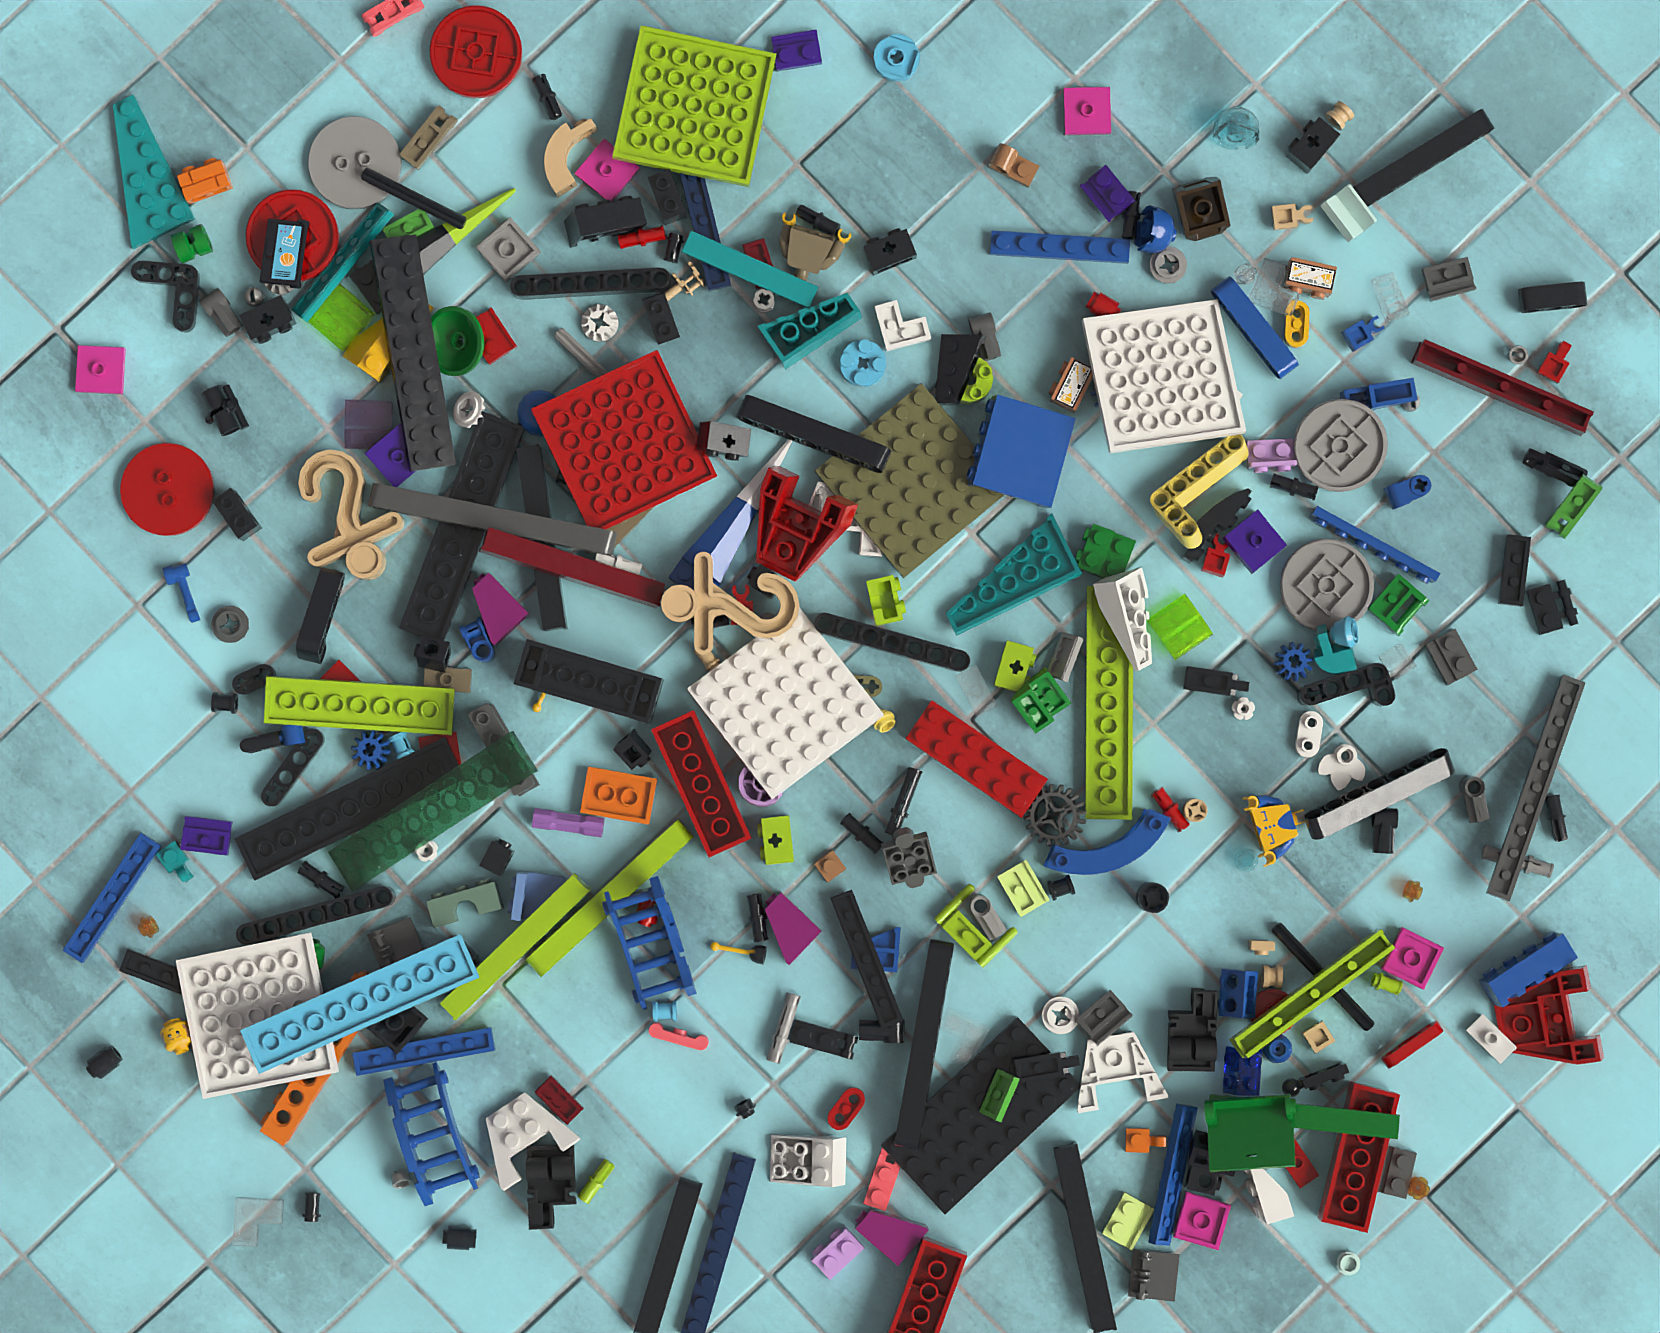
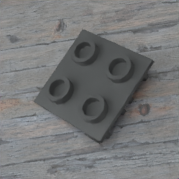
(395, 942)
(1153, 1275)

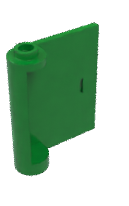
(1252, 1128)

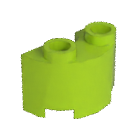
(984, 378)
(884, 599)

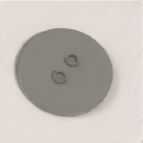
(343, 153)
(1340, 445)
(1326, 583)

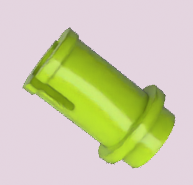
(1385, 983)

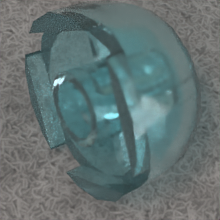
(1236, 127)

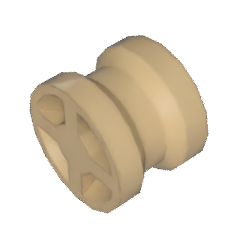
(1339, 115)
(1198, 811)
(1271, 976)

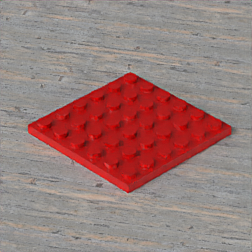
(623, 442)

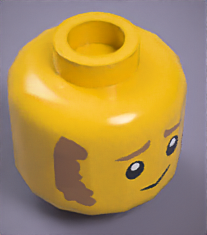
(176, 1036)

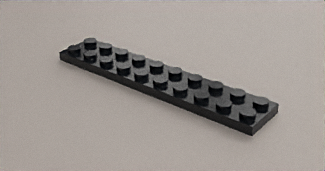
(412, 352)
(457, 546)
(343, 810)

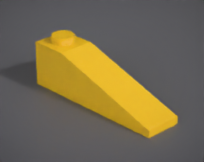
(370, 351)

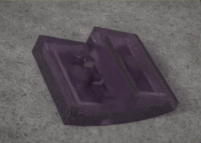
(366, 422)

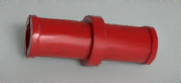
(641, 237)
(1170, 809)

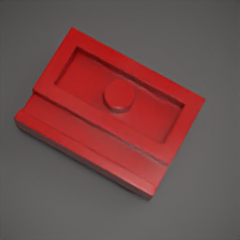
(496, 338)

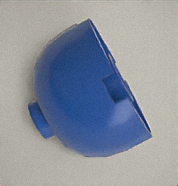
(1155, 230)
(524, 413)

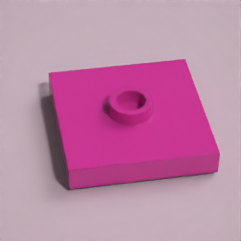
(1087, 111)
(606, 174)
(100, 370)
(1412, 958)
(1201, 1220)

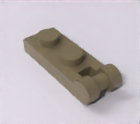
(428, 138)

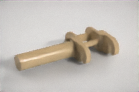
(675, 289)

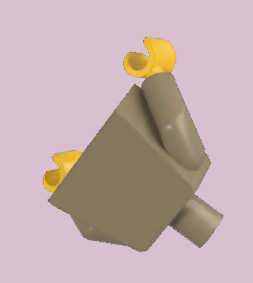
(808, 248)

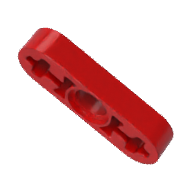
(1412, 1044)

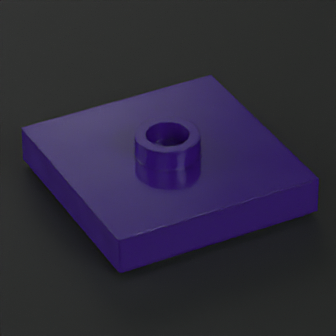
(391, 457)
(1254, 541)

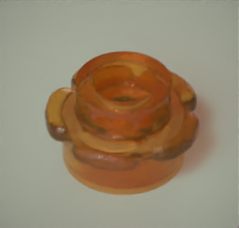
(1412, 890)
(148, 926)
(1422, 1192)

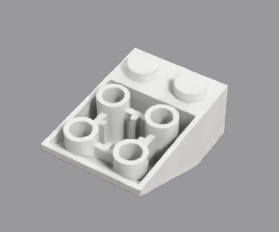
(808, 1160)
(1270, 1198)

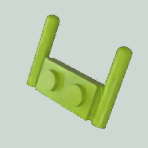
(966, 934)

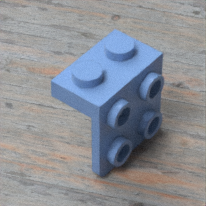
(531, 892)

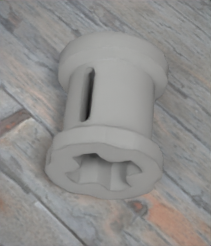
(761, 307)

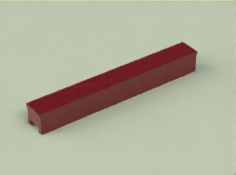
(1502, 387)
(572, 567)

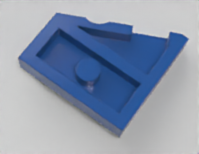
(887, 949)

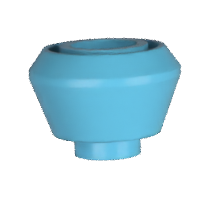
(1345, 632)

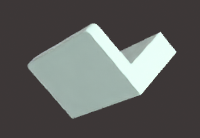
(1348, 213)

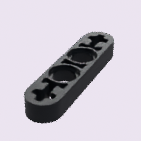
(290, 765)

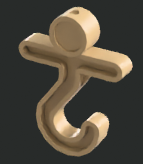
(351, 536)
(708, 601)

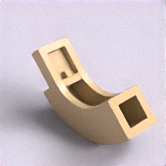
(557, 152)

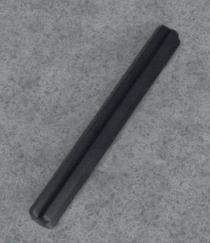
(413, 198)

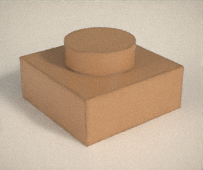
(830, 866)

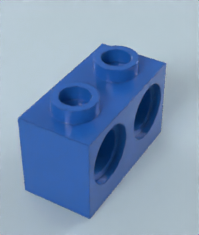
(1243, 993)

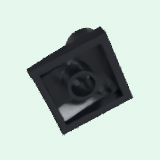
(399, 1028)

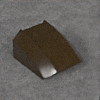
(1201, 208)

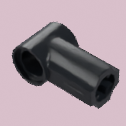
(1384, 827)
(871, 1031)

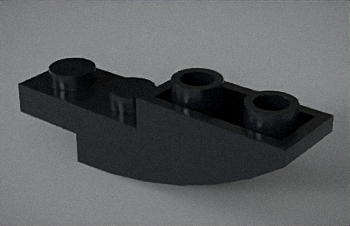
(1220, 516)

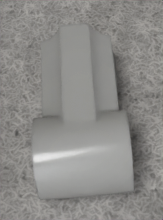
(987, 918)

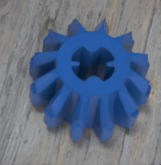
(1300, 658)
(378, 752)

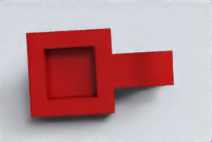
(1554, 365)

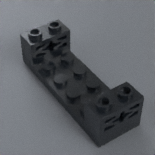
(588, 681)

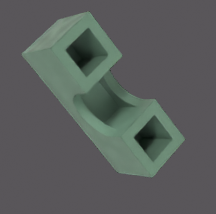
(444, 907)

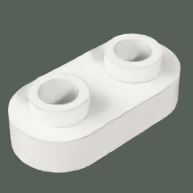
(1307, 733)

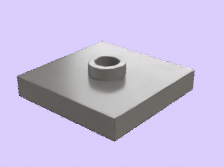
(508, 249)

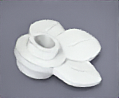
(1342, 770)

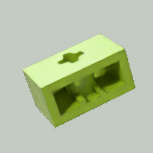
(1011, 653)
(784, 851)

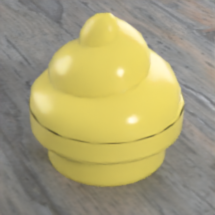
(886, 722)

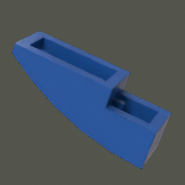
(1383, 394)

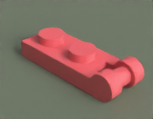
(881, 1182)

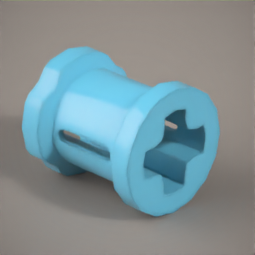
(401, 745)
(664, 1011)

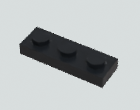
(1514, 570)

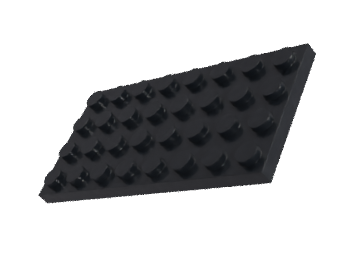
(960, 1142)

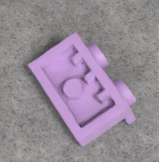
(1271, 454)
(837, 1252)

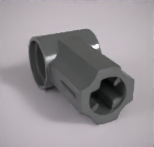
(218, 307)
(985, 325)
(1474, 802)

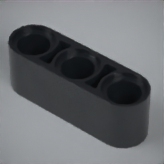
(1552, 297)

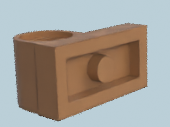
(1010, 164)

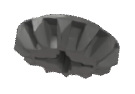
(221, 618)

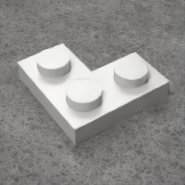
(897, 333)

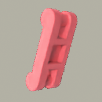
(392, 12)
(678, 1036)

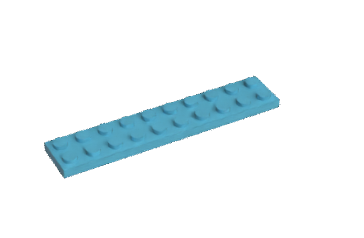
(359, 1003)

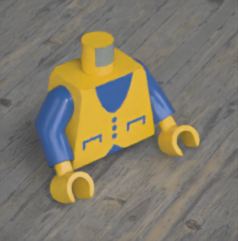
(1273, 825)

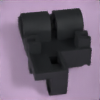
(1191, 1034)
(550, 1179)

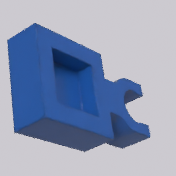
(1360, 333)

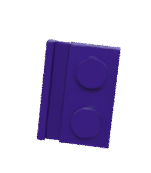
(796, 50)
(1107, 193)
(206, 835)

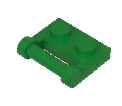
(1392, 599)

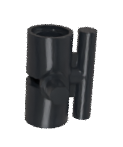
(224, 410)

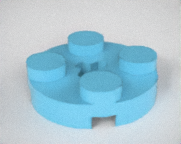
(889, 46)
(876, 364)

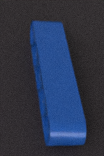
(1254, 327)

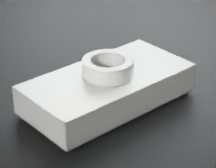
(1491, 1039)

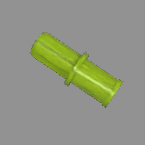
(596, 1181)

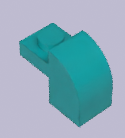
(1332, 657)

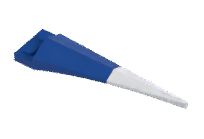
(728, 530)

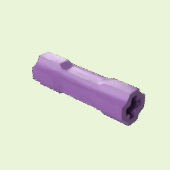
(566, 822)

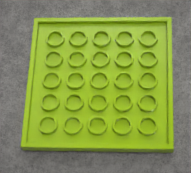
(694, 106)

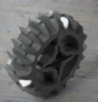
(1059, 825)

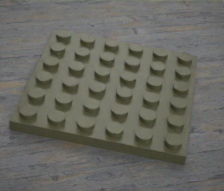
(923, 488)

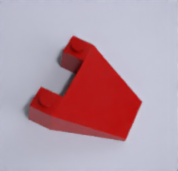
(792, 532)
(1543, 1022)

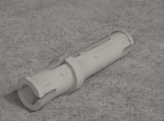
(1529, 865)
(783, 1028)

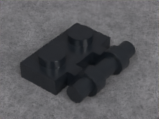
(1545, 608)

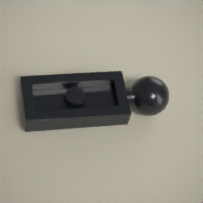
(1314, 1080)

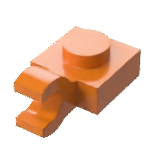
(1140, 1139)

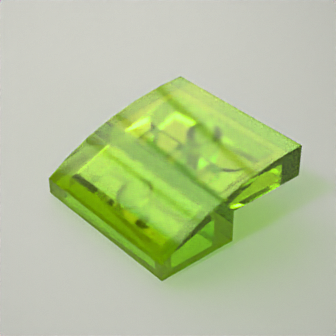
(341, 317)
(1180, 627)

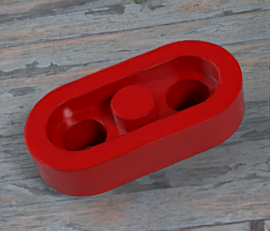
(846, 1108)

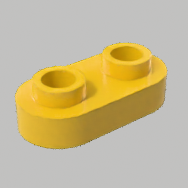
(1297, 325)

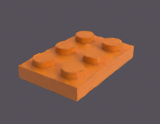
(618, 795)

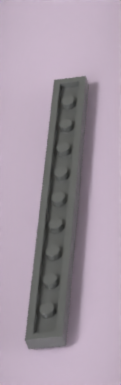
(1535, 788)

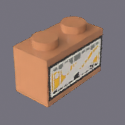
(1310, 278)
(1072, 385)

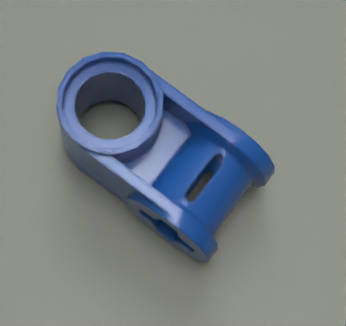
(1404, 491)
(477, 636)

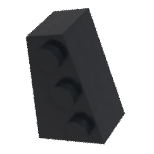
(604, 219)

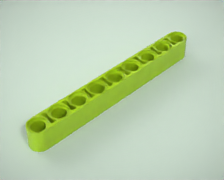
(620, 887)

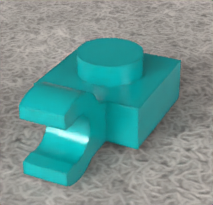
(174, 860)

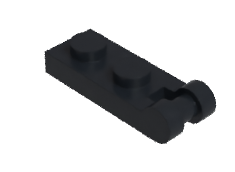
(823, 1039)

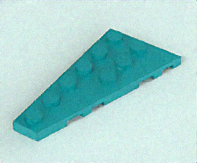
(150, 188)
(1025, 573)

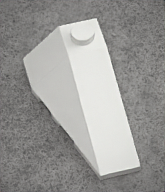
(1124, 608)

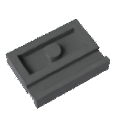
(1448, 279)
(1451, 657)
(1103, 1018)
(1397, 1172)

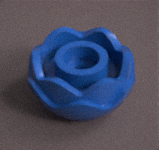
(1278, 1056)

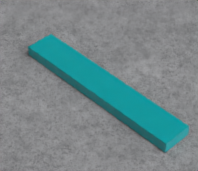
(342, 262)
(750, 269)

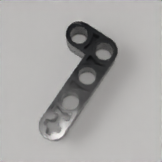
(319, 615)
(1344, 688)

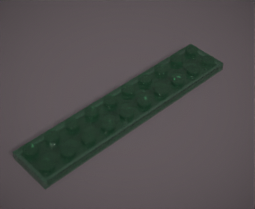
(433, 811)

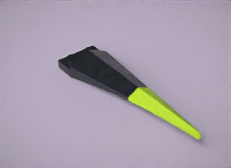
(432, 247)

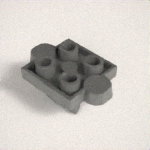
(908, 857)

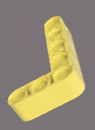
(1193, 487)

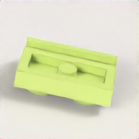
(1023, 888)
(1127, 1221)

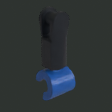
(289, 735)

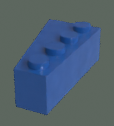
(1527, 968)

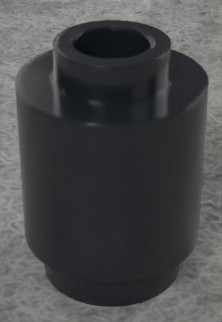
(104, 1062)
(459, 1237)

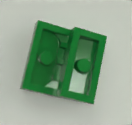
(1040, 700)

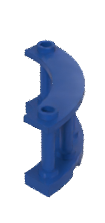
(1114, 855)
(668, 931)
(409, 1142)

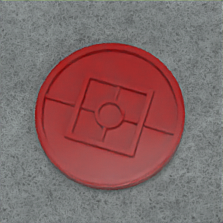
(476, 51)
(296, 205)
(167, 489)

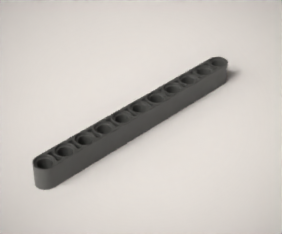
(483, 516)

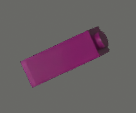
(497, 607)
(790, 925)
(890, 1233)

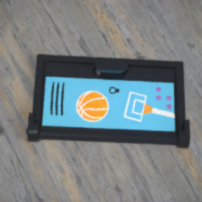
(286, 244)

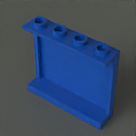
(1020, 450)

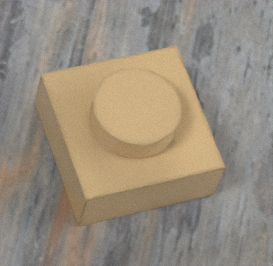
(1261, 947)
(1318, 1036)

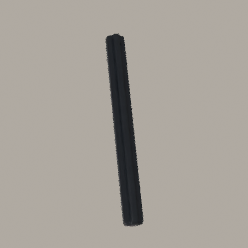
(1314, 967)

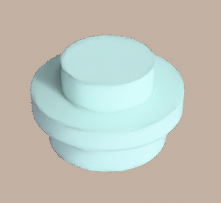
(1348, 1263)

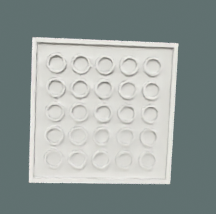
(1163, 376)
(785, 704)
(242, 988)

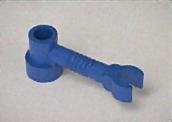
(178, 575)

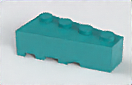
(810, 328)

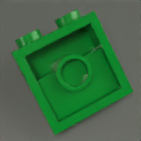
(1104, 552)

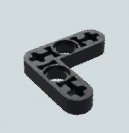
(182, 287)

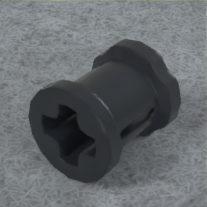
(224, 702)
(1061, 887)

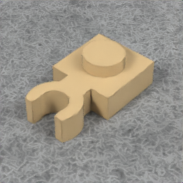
(1287, 216)

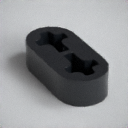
(252, 674)

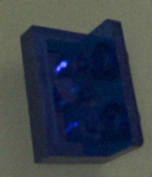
(1242, 1075)

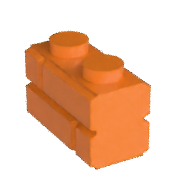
(204, 180)

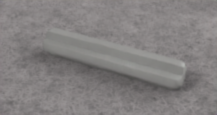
(580, 353)

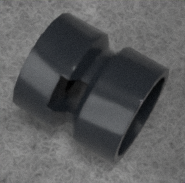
(1152, 897)

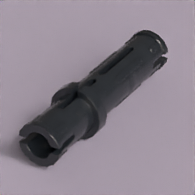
(914, 776)

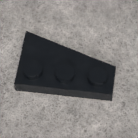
(954, 365)

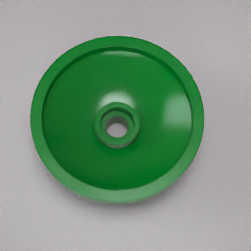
(449, 327)

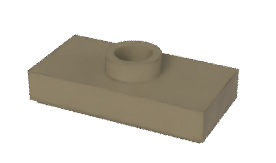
(455, 678)

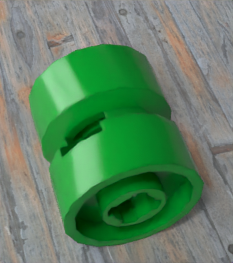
(191, 243)

